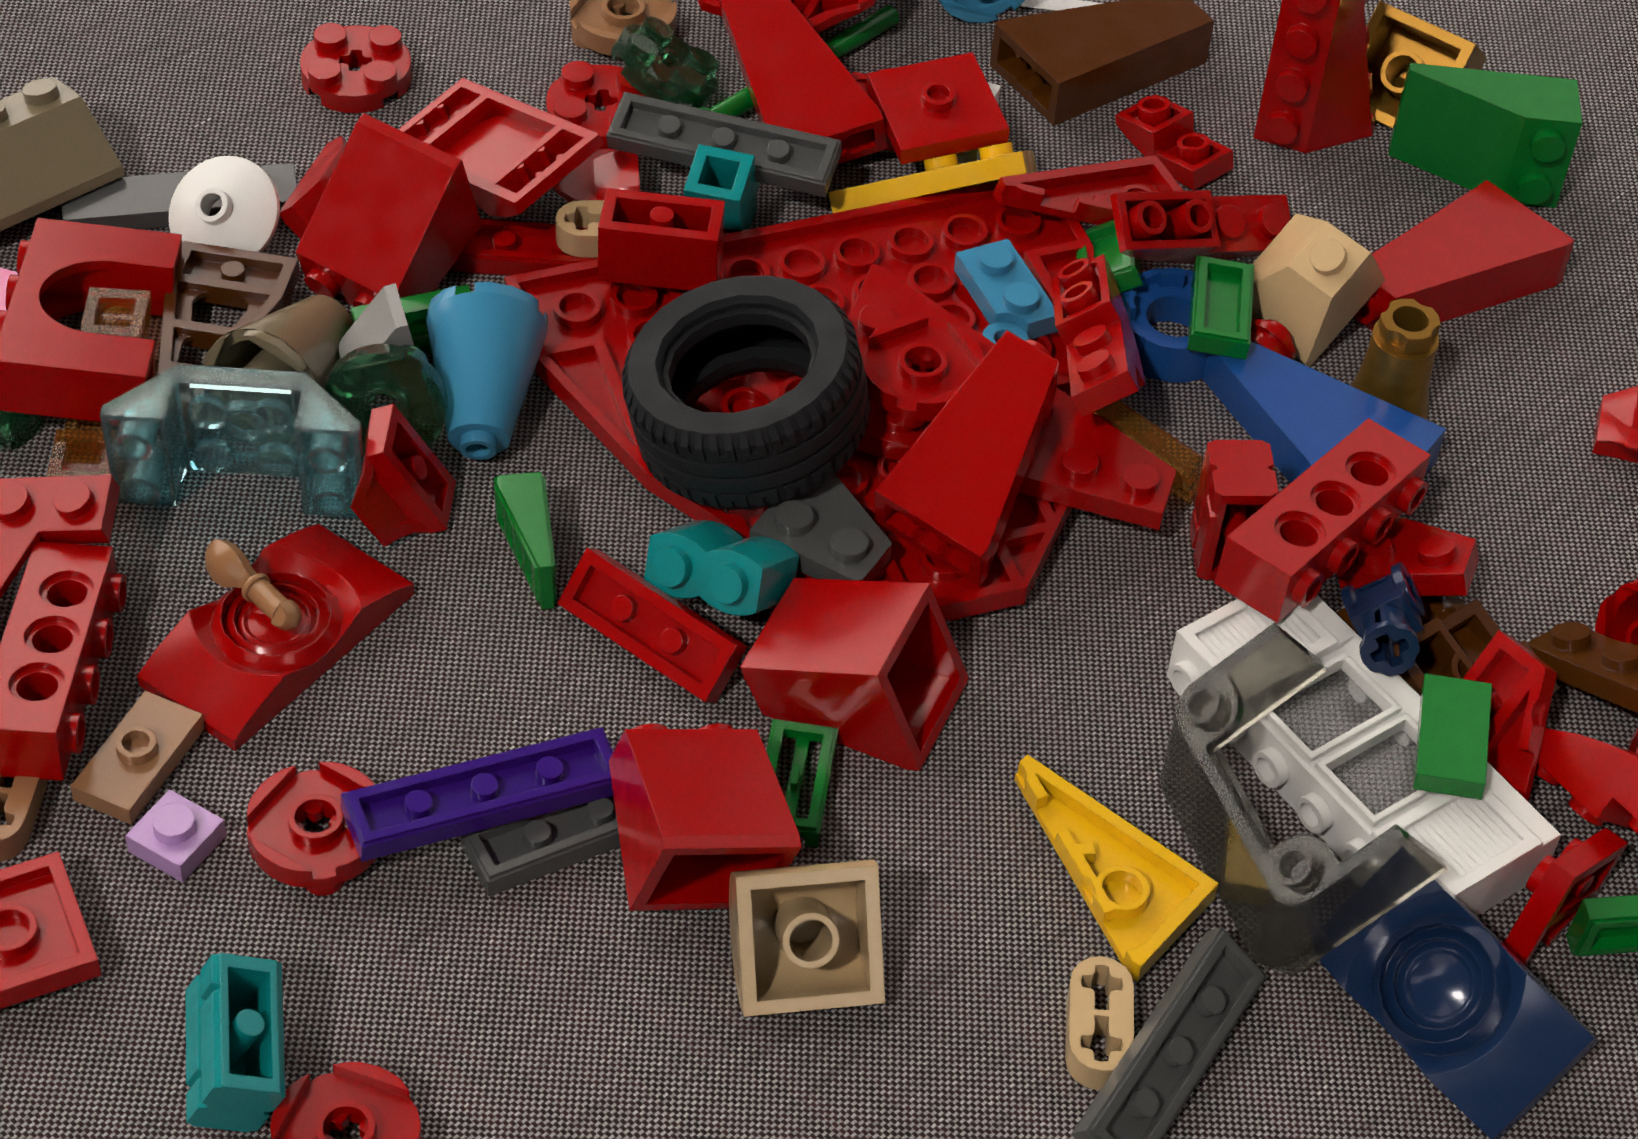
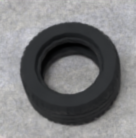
(760, 452)

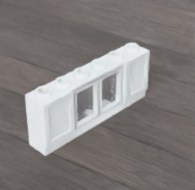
(1349, 753)

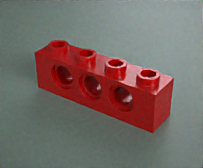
(1323, 520)
(53, 655)

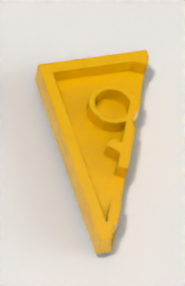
(940, 175)
(1128, 879)

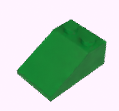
(1489, 128)

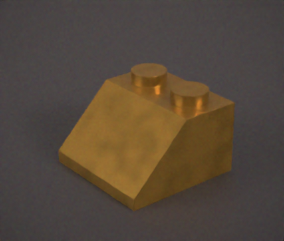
(1405, 39)

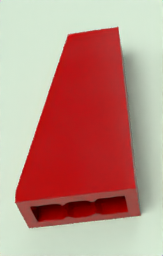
(799, 78)
(1470, 257)
(970, 461)

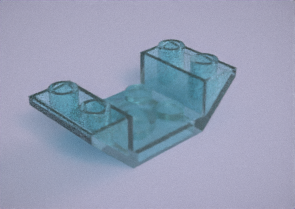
(234, 425)

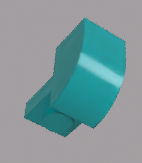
(725, 177)

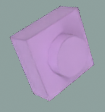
(176, 835)

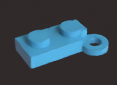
(1005, 291)

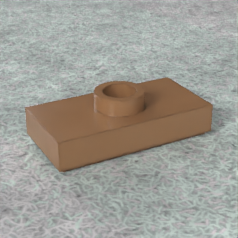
(137, 757)

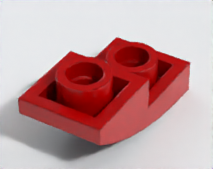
(1168, 131)

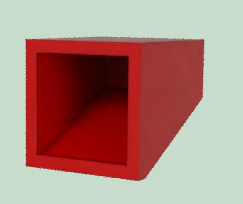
(387, 217)
(860, 662)
(695, 812)

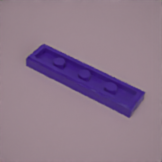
(478, 794)

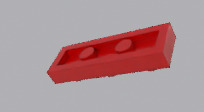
(652, 625)

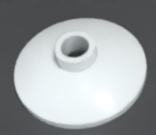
(248, 205)

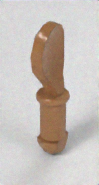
(231, 569)

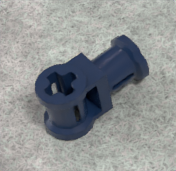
(1384, 615)

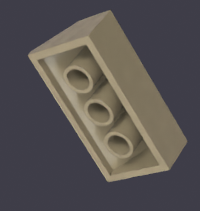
(49, 150)

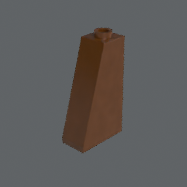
(1098, 52)

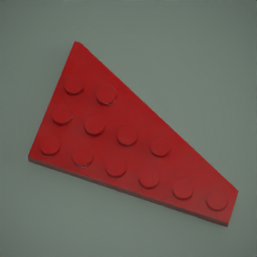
(1076, 457)

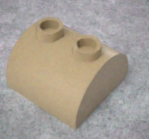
(807, 937)

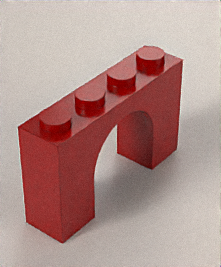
(66, 370)

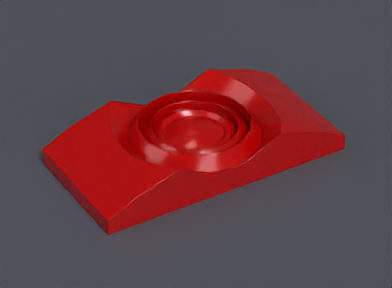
(504, 144)
(242, 667)

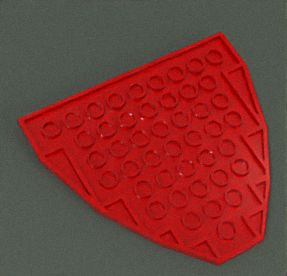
(913, 238)

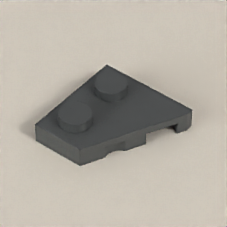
(828, 534)

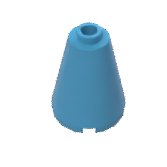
(486, 356)

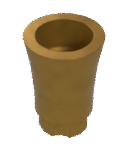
(1401, 356)

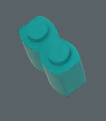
(720, 566)

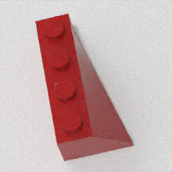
(1317, 77)

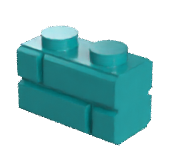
(234, 1043)

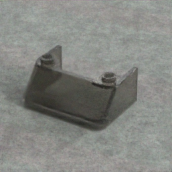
(1288, 897)

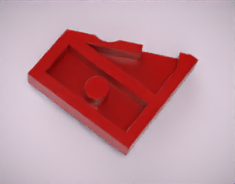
(1435, 558)
(1518, 707)
(1559, 889)

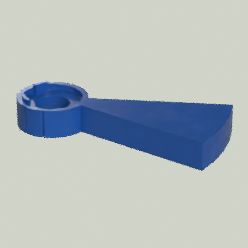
(1267, 393)

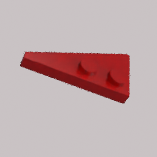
(1084, 190)

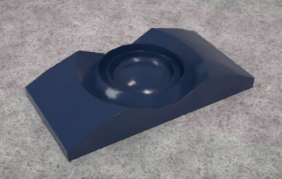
(1461, 1007)

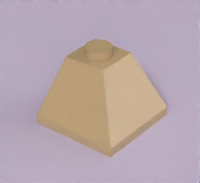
(1313, 283)

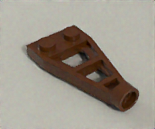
(226, 278)

